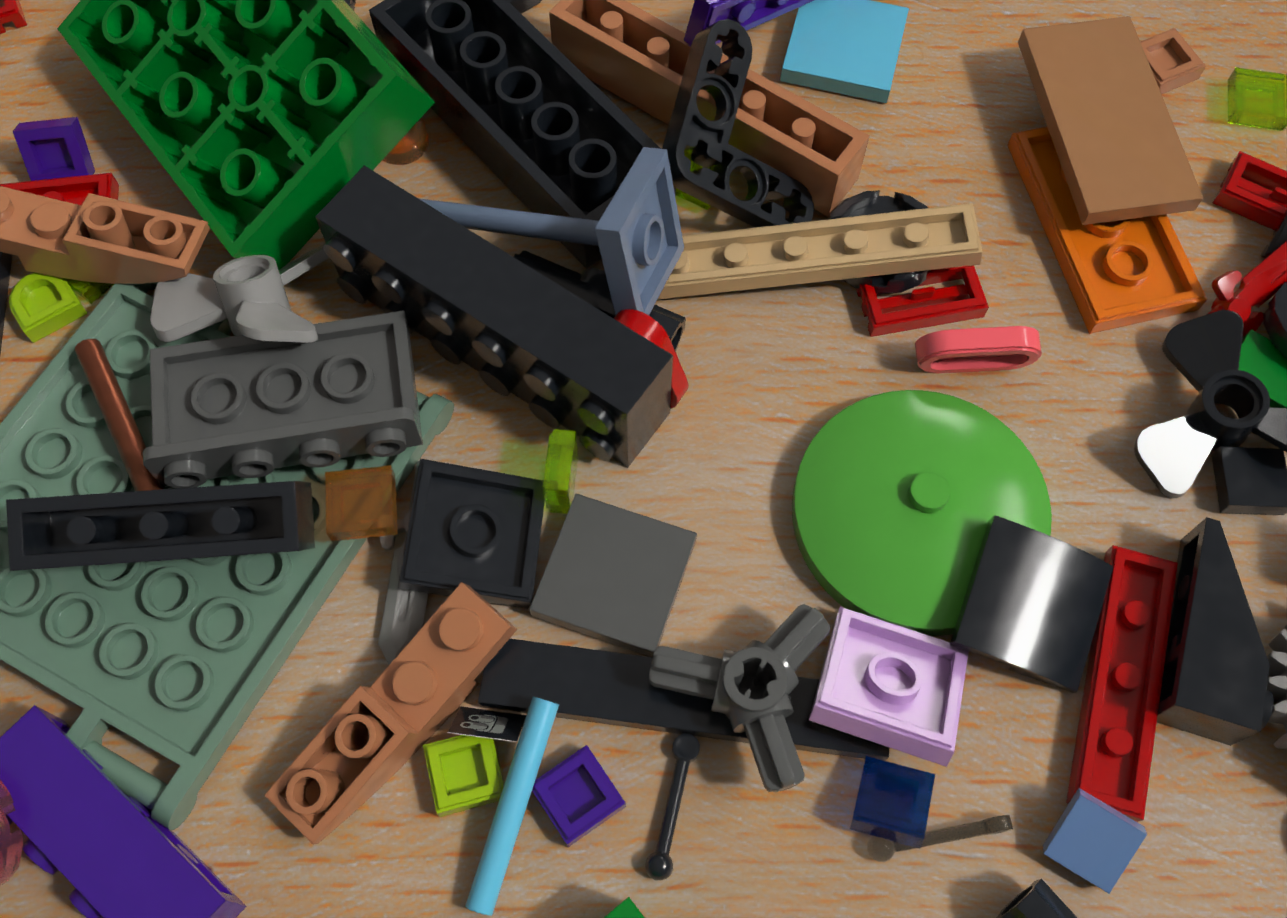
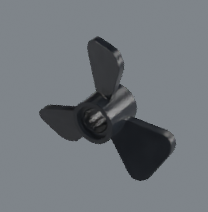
(1208, 357)

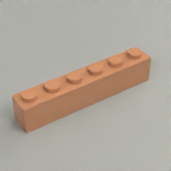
(645, 65)

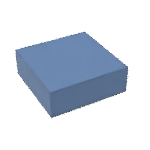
(1094, 840)

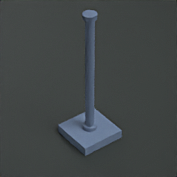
(635, 235)

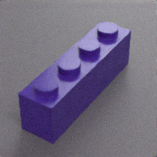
(98, 834)

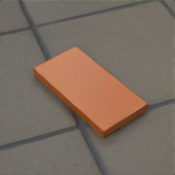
(1114, 268)

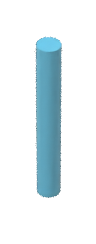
(511, 807)

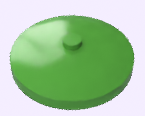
(902, 499)

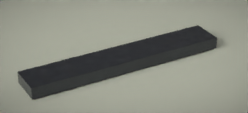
(617, 692)

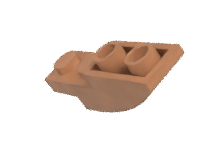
(99, 239)
(393, 717)

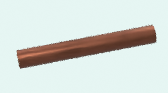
(116, 413)

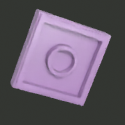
(891, 686)

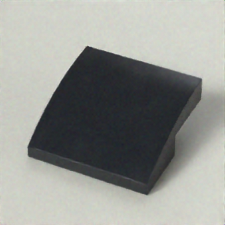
(1032, 604)

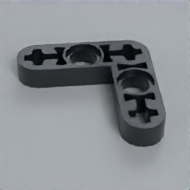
(711, 138)

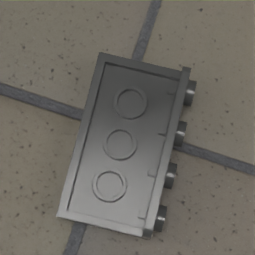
(282, 404)

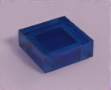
(893, 802)

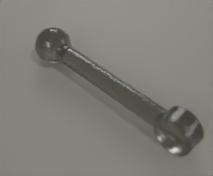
(884, 849)

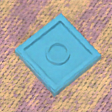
(845, 47)

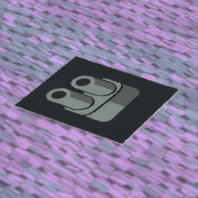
(487, 724)

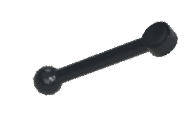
(685, 750)

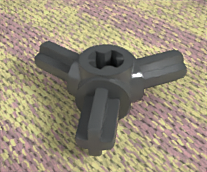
(759, 718)

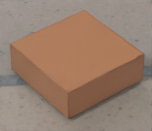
(1172, 60)

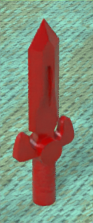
(1254, 288)

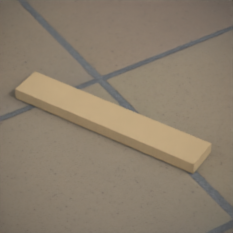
(826, 251)

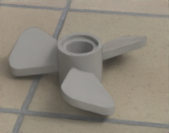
(244, 292)

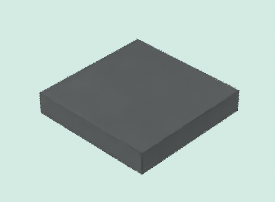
(613, 575)

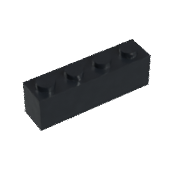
(159, 525)

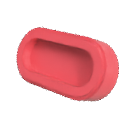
(978, 349)

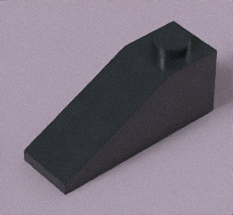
(1213, 651)

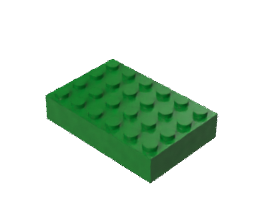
(251, 104)

